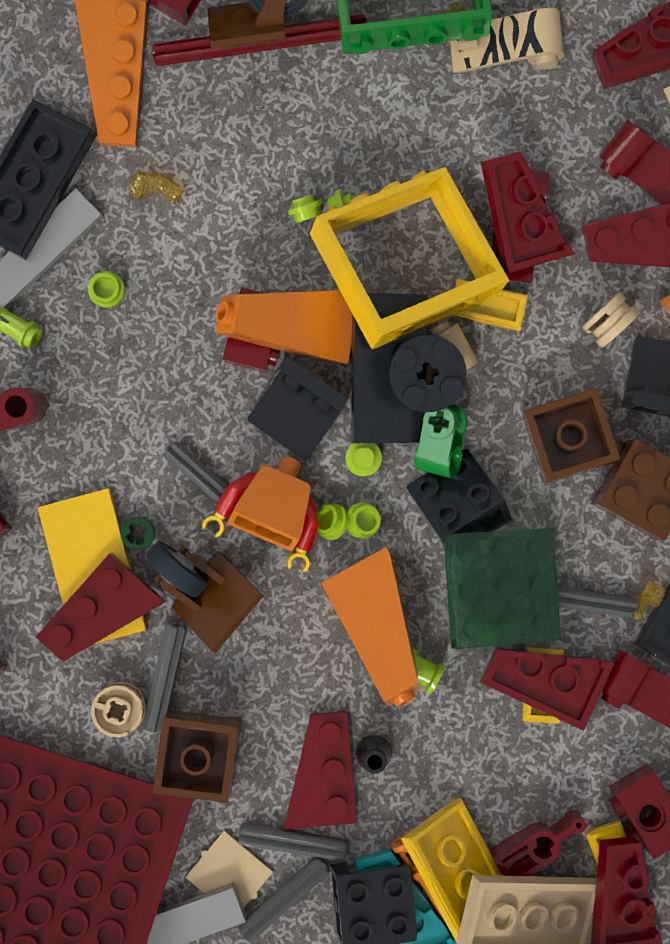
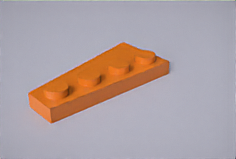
(114, 59)

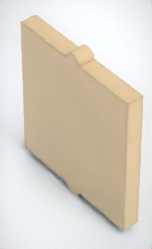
(227, 864)

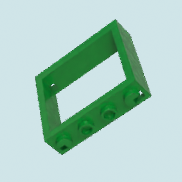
(413, 31)

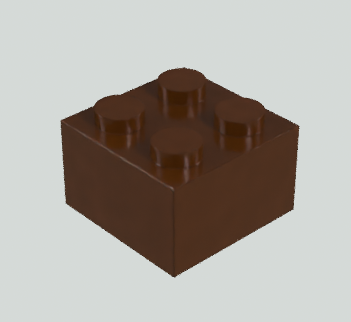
(570, 436)
(638, 490)
(197, 756)

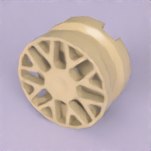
(617, 319)
(118, 709)

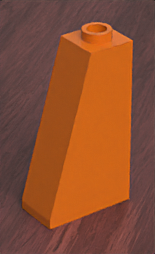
(294, 322)
(375, 620)

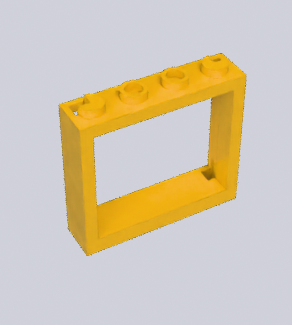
(461, 225)

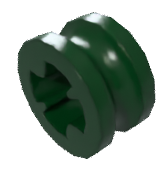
(126, 530)

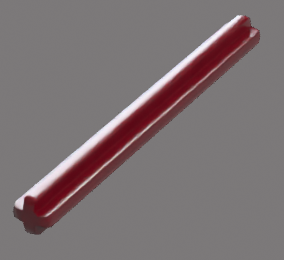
(296, 35)

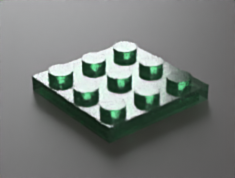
(502, 588)

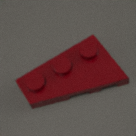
(636, 50)
(521, 221)
(631, 238)
(98, 608)
(549, 682)
(324, 775)
(621, 896)

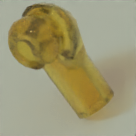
(154, 182)

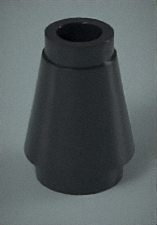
(371, 746)

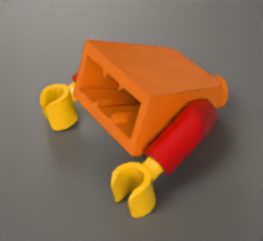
(272, 507)

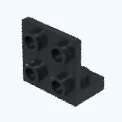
(648, 377)
(297, 409)
(460, 503)
(374, 905)

